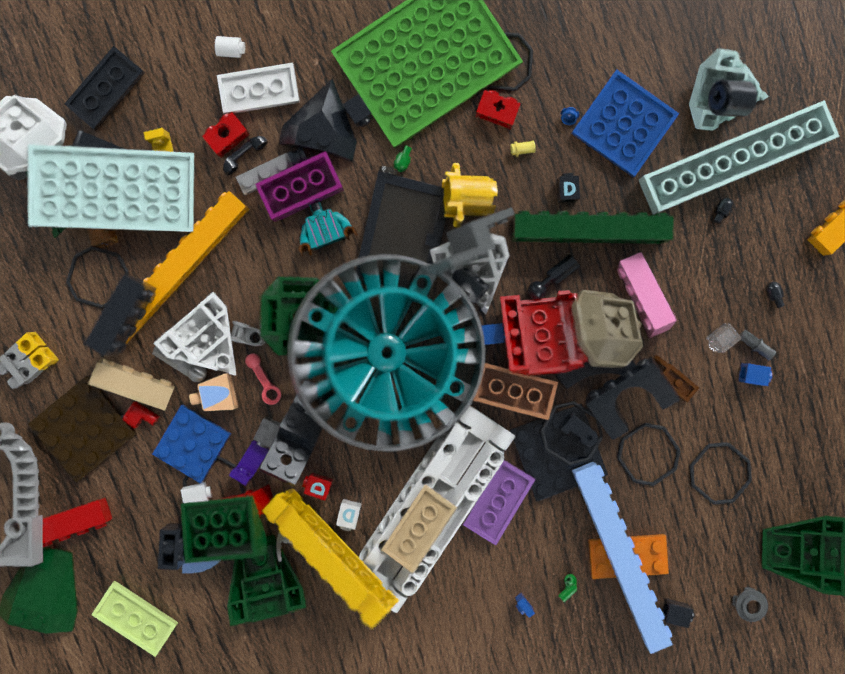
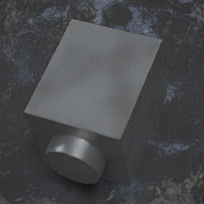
(267, 432)

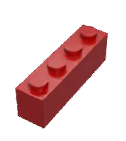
(75, 521)

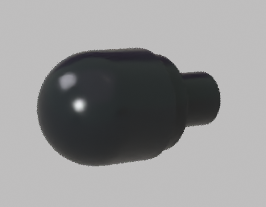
(723, 209)
(775, 293)

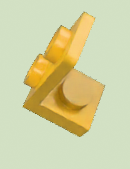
(159, 140)

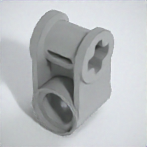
(244, 334)

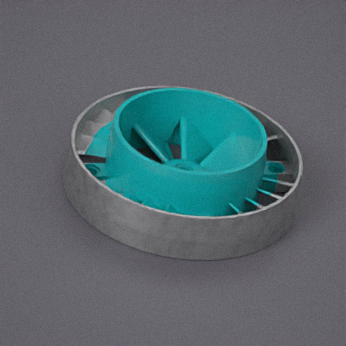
(379, 397)

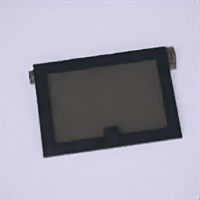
(403, 221)

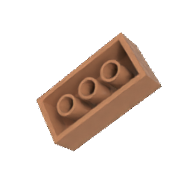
(516, 391)

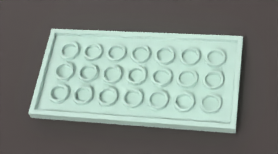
(110, 188)

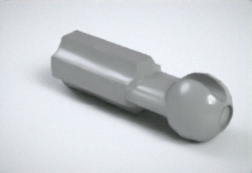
(194, 372)

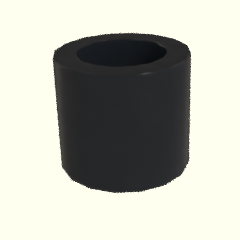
(732, 98)

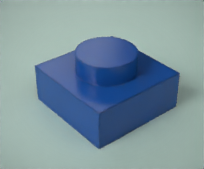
(524, 606)

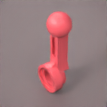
(253, 361)

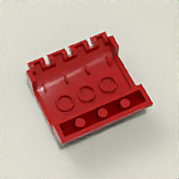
(541, 334)

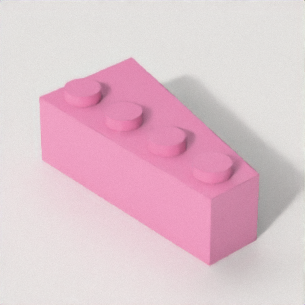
(646, 295)

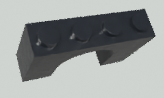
(644, 375)

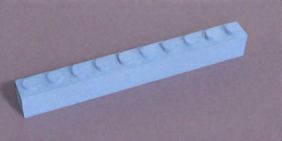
(622, 558)

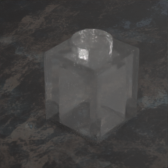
(723, 338)

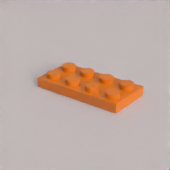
(649, 548)

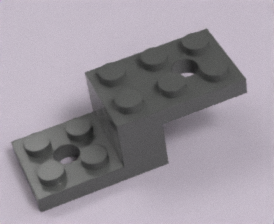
(470, 242)

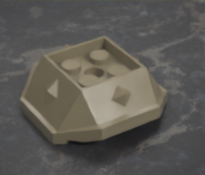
(606, 328)

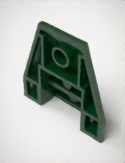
(808, 553)
(264, 588)
(43, 595)

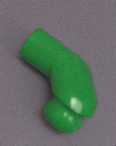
(570, 587)

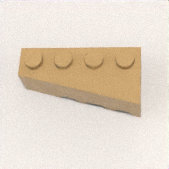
(131, 384)

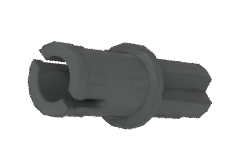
(757, 345)

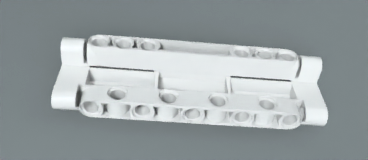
(443, 472)

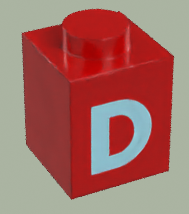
(317, 486)

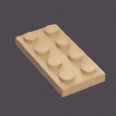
(419, 528)

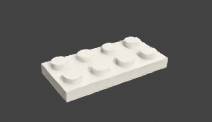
(258, 88)

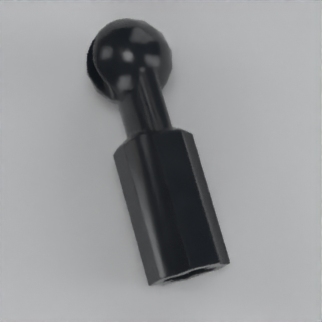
(554, 276)

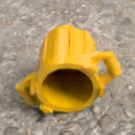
(467, 195)

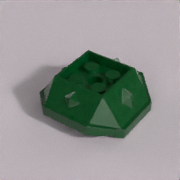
(277, 310)

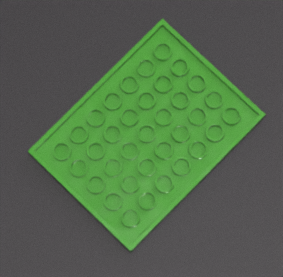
(425, 62)

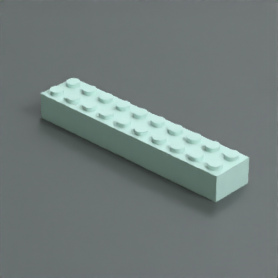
(738, 157)

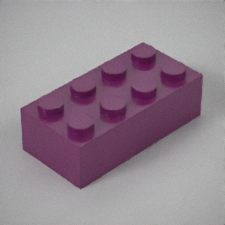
(299, 187)

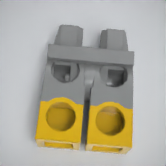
(26, 360)

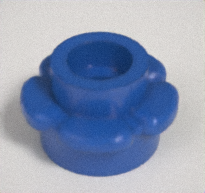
(569, 119)

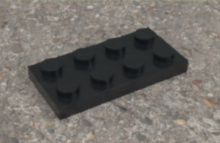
(104, 88)

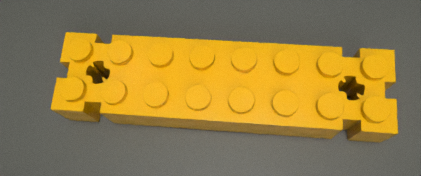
(330, 557)

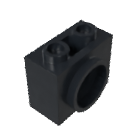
(171, 547)

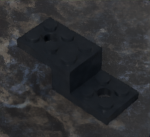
(295, 440)

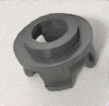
(740, 603)

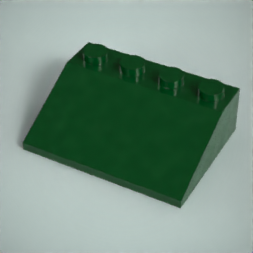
(222, 530)

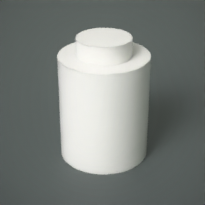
(229, 47)

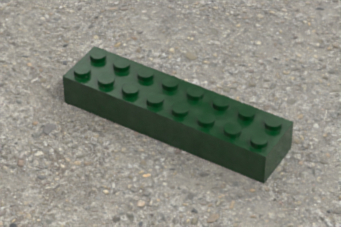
(592, 228)

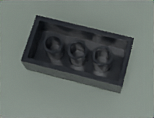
(120, 316)

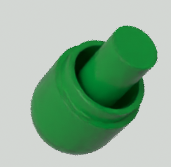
(402, 159)

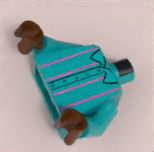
(323, 229)

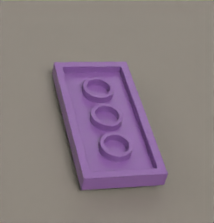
(499, 502)

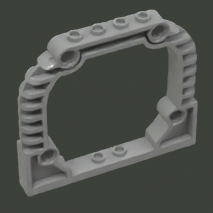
(25, 544)

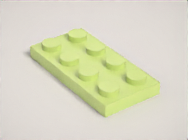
(134, 618)

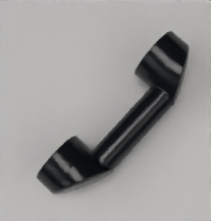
(257, 143)

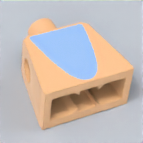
(216, 394)

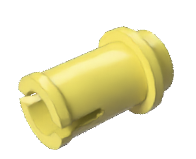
(522, 148)

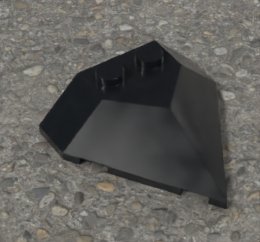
(321, 125)

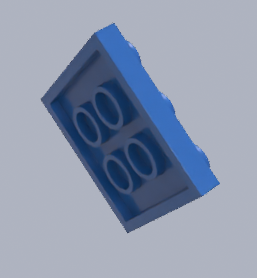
(191, 444)

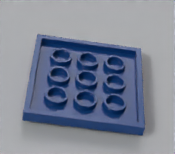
(625, 123)

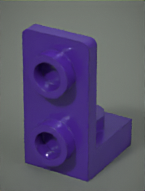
(249, 463)

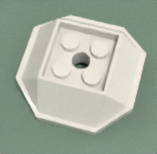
(24, 124)

